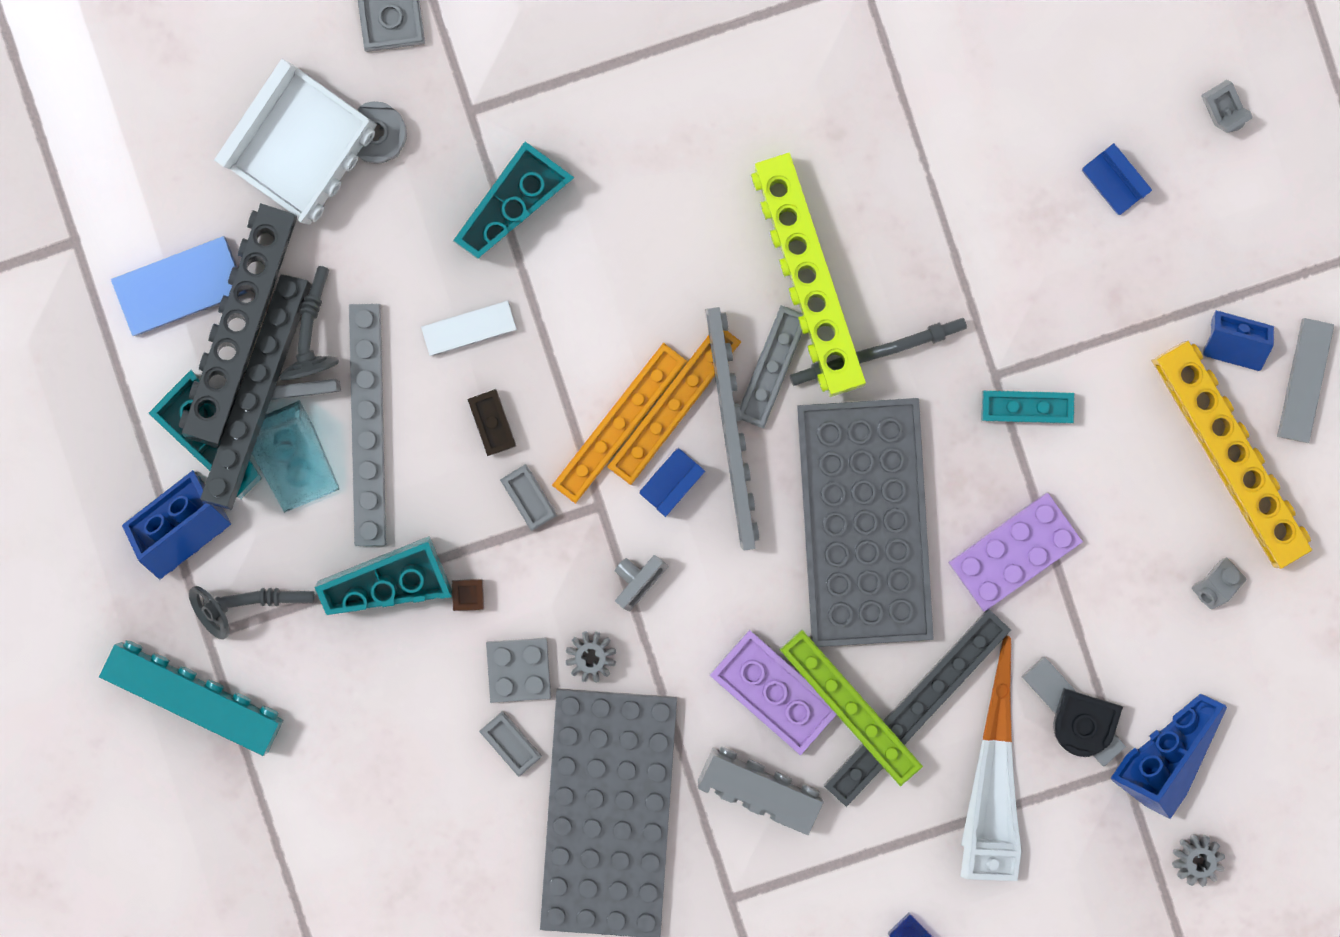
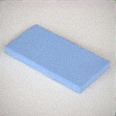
(175, 286)

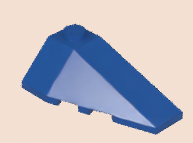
(1167, 764)

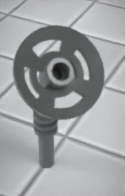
(307, 362)
(215, 608)

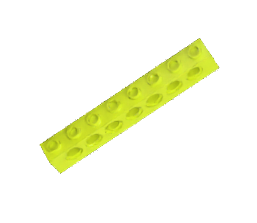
(782, 171)

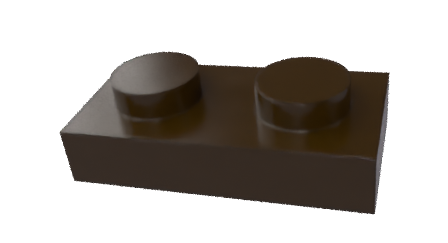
(492, 422)

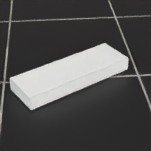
(468, 328)

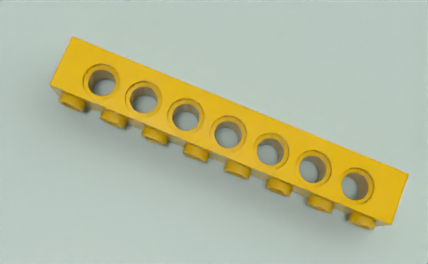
(1296, 540)

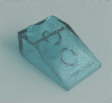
(293, 458)

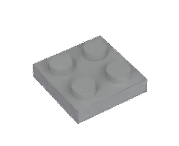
(518, 670)

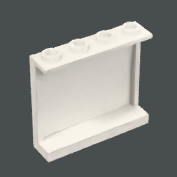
(296, 142)

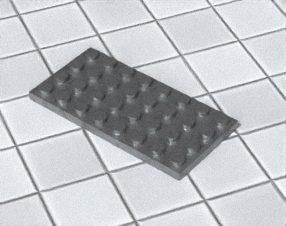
(865, 522)
(608, 813)

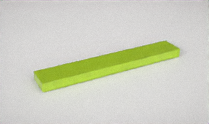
(851, 707)

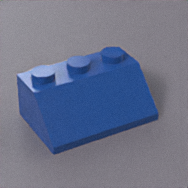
(174, 526)

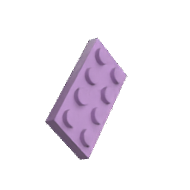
(1015, 552)
(773, 692)

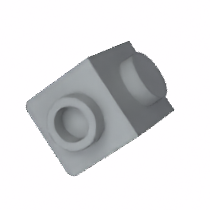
(1226, 107)
(1219, 584)

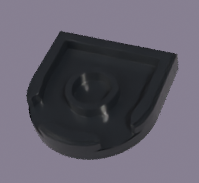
(1085, 723)

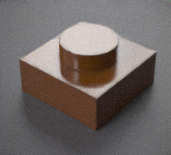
(468, 594)

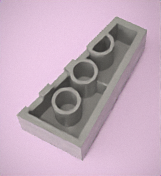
(760, 790)

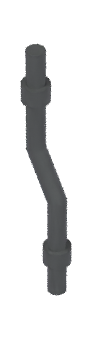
(934, 333)

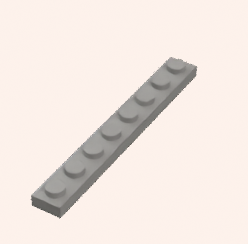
(367, 424)
(734, 441)

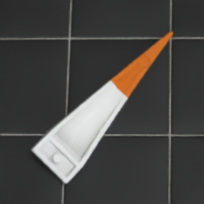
(991, 823)

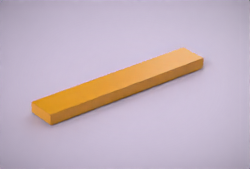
(667, 412)
(619, 423)

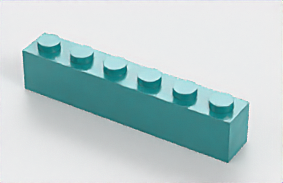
(191, 698)

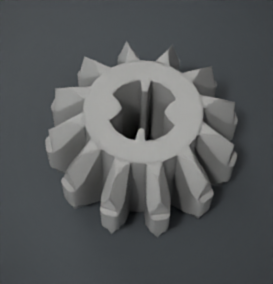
(581, 661)
(1190, 851)

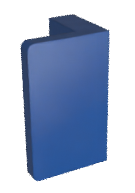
(1116, 179)
(1239, 341)
(671, 482)

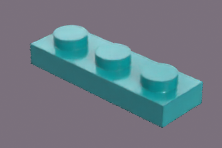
(1027, 406)

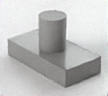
(639, 580)

